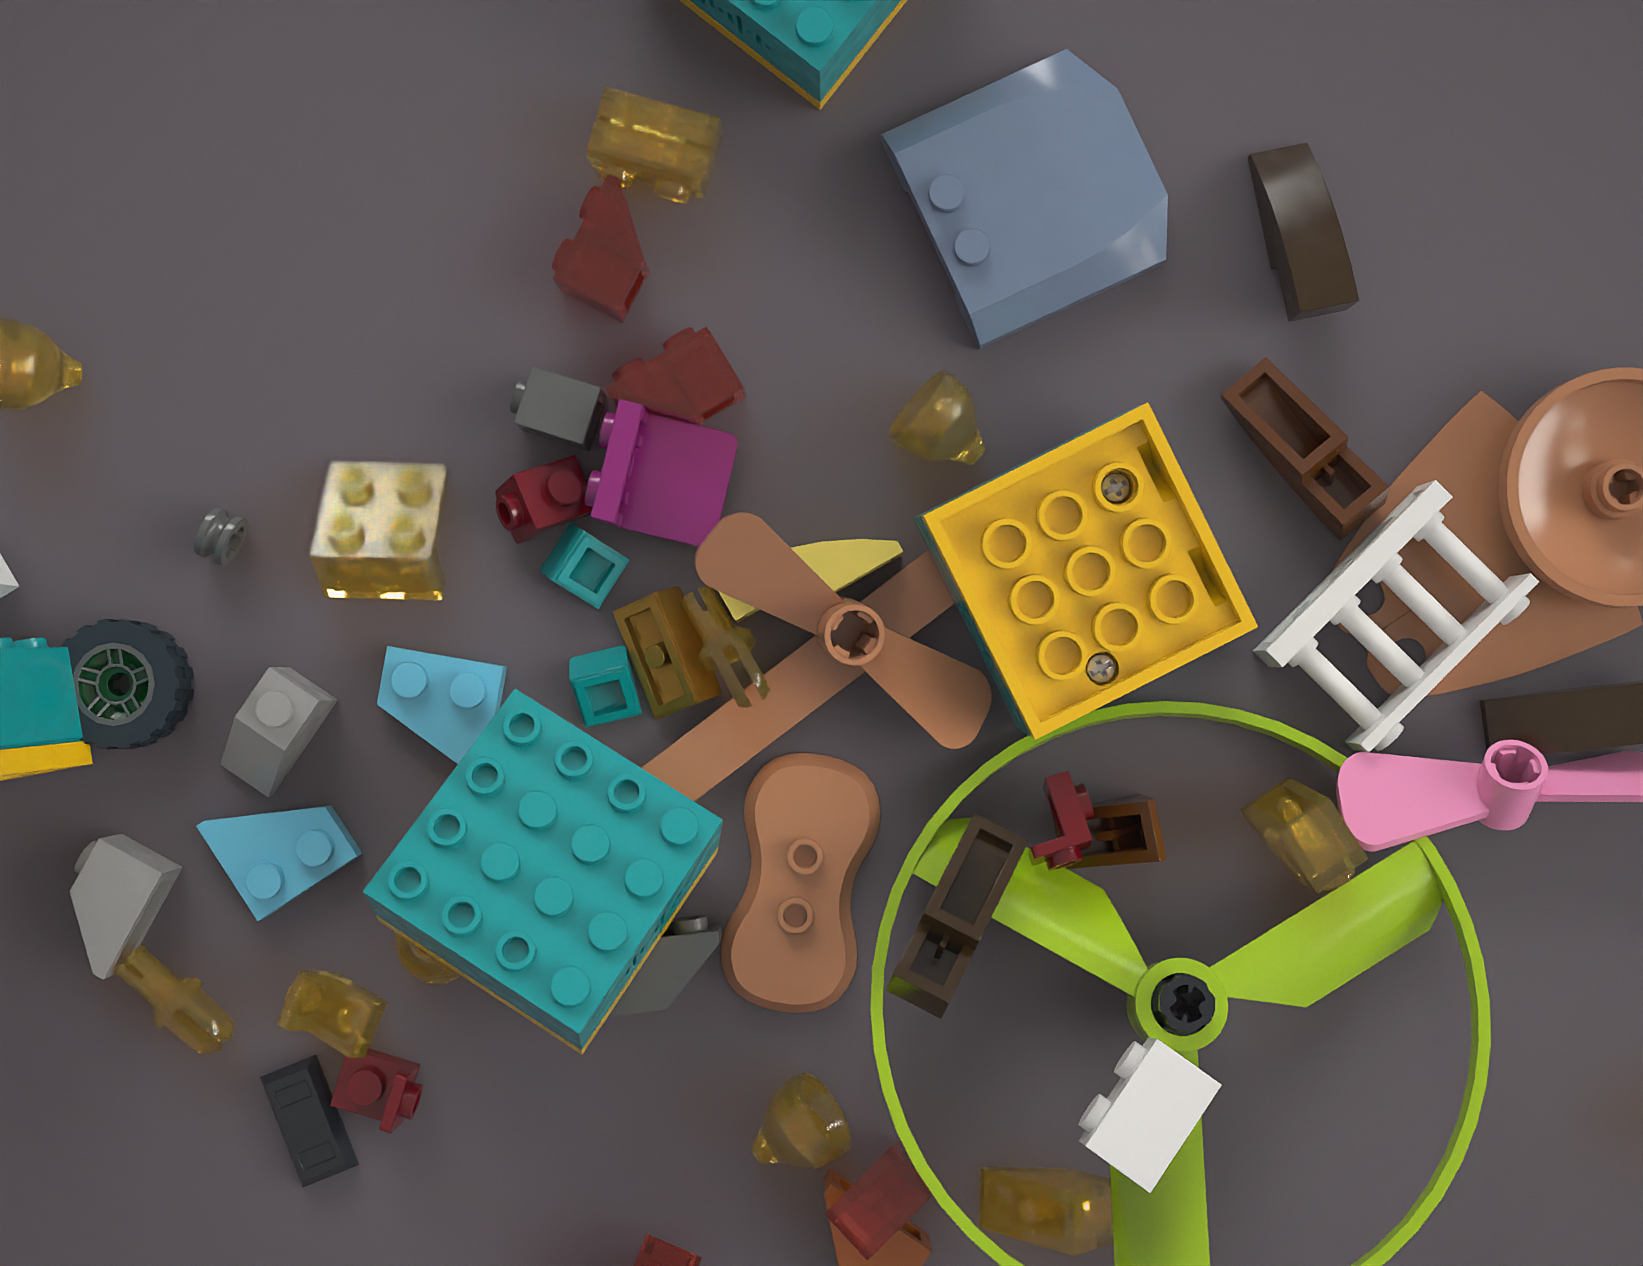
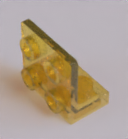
(380, 531)

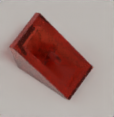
(880, 1201)

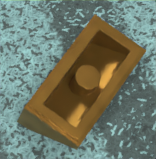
(666, 652)

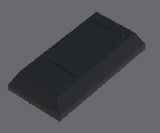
(308, 1122)

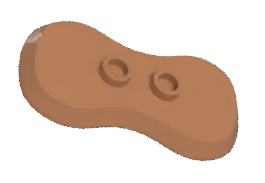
(794, 928)

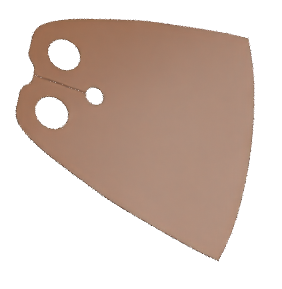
(1552, 627)

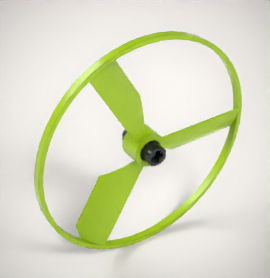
(1283, 966)

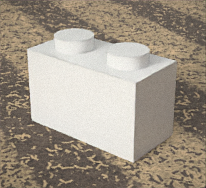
(1147, 1111)

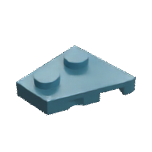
(441, 697)
(279, 853)

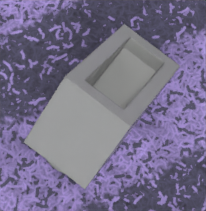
(275, 728)
(118, 898)

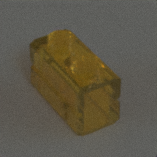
(654, 144)

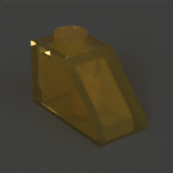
(1306, 834)
(1047, 1207)

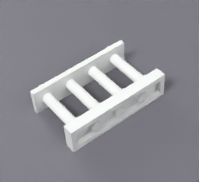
(1378, 560)

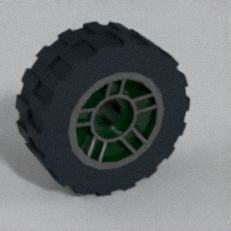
(157, 678)

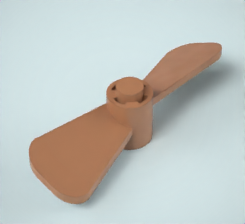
(761, 570)

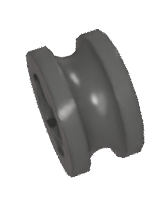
(221, 536)

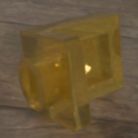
(333, 1011)

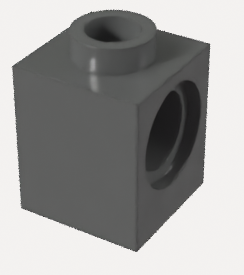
(558, 408)

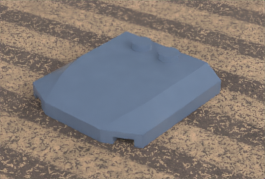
(1033, 194)

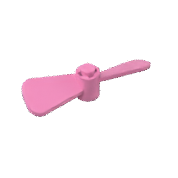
(1408, 797)

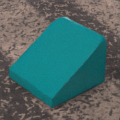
(584, 565)
(604, 686)

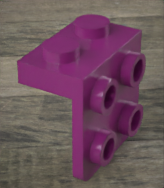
(660, 475)

